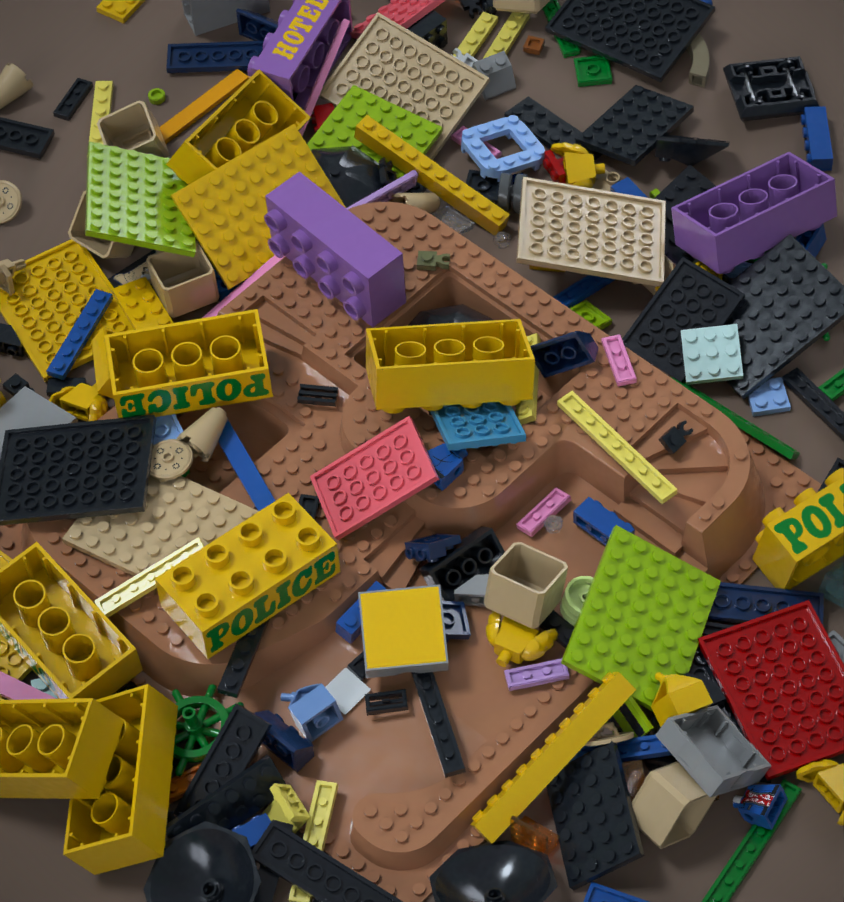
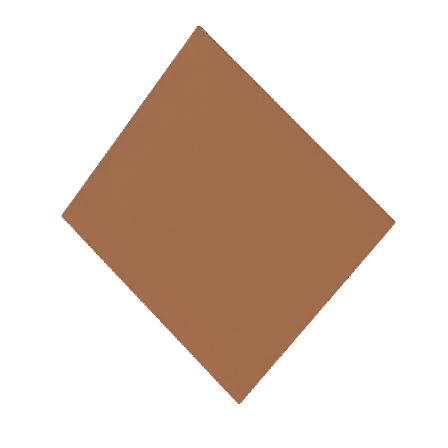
(392, 803)

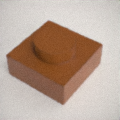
(533, 45)

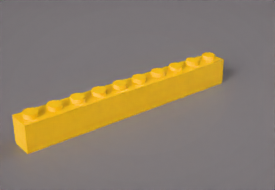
(431, 175)
(553, 756)

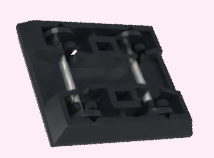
(770, 88)

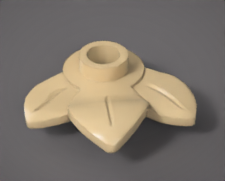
(606, 180)

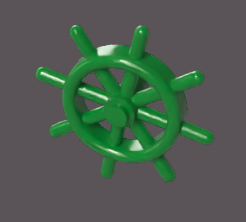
(195, 727)

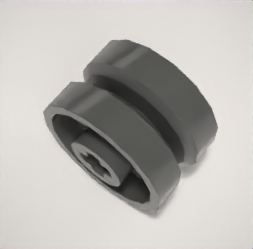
(510, 193)

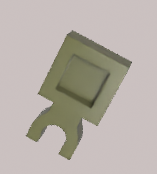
(430, 260)

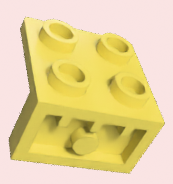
(287, 807)

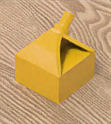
(678, 696)

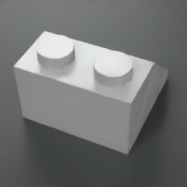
(500, 73)

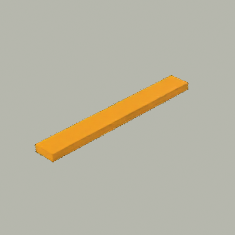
(203, 105)

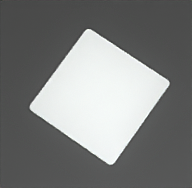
(347, 690)

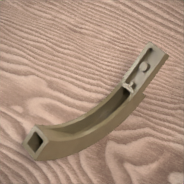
(700, 62)

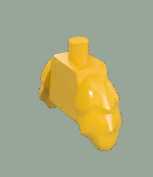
(578, 164)
(81, 402)
(516, 641)
(828, 780)

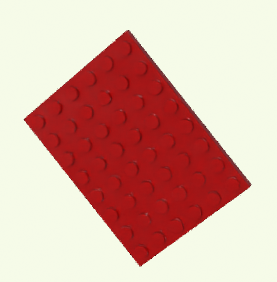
(782, 685)

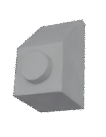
(472, 591)

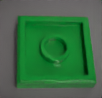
(592, 71)

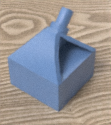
(313, 710)

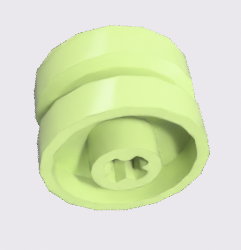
(574, 598)

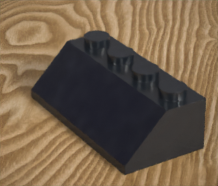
(470, 557)

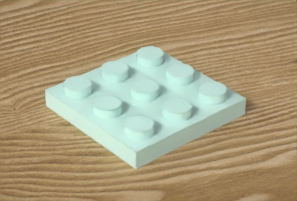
(711, 354)

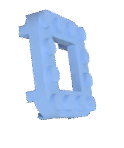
(511, 127)

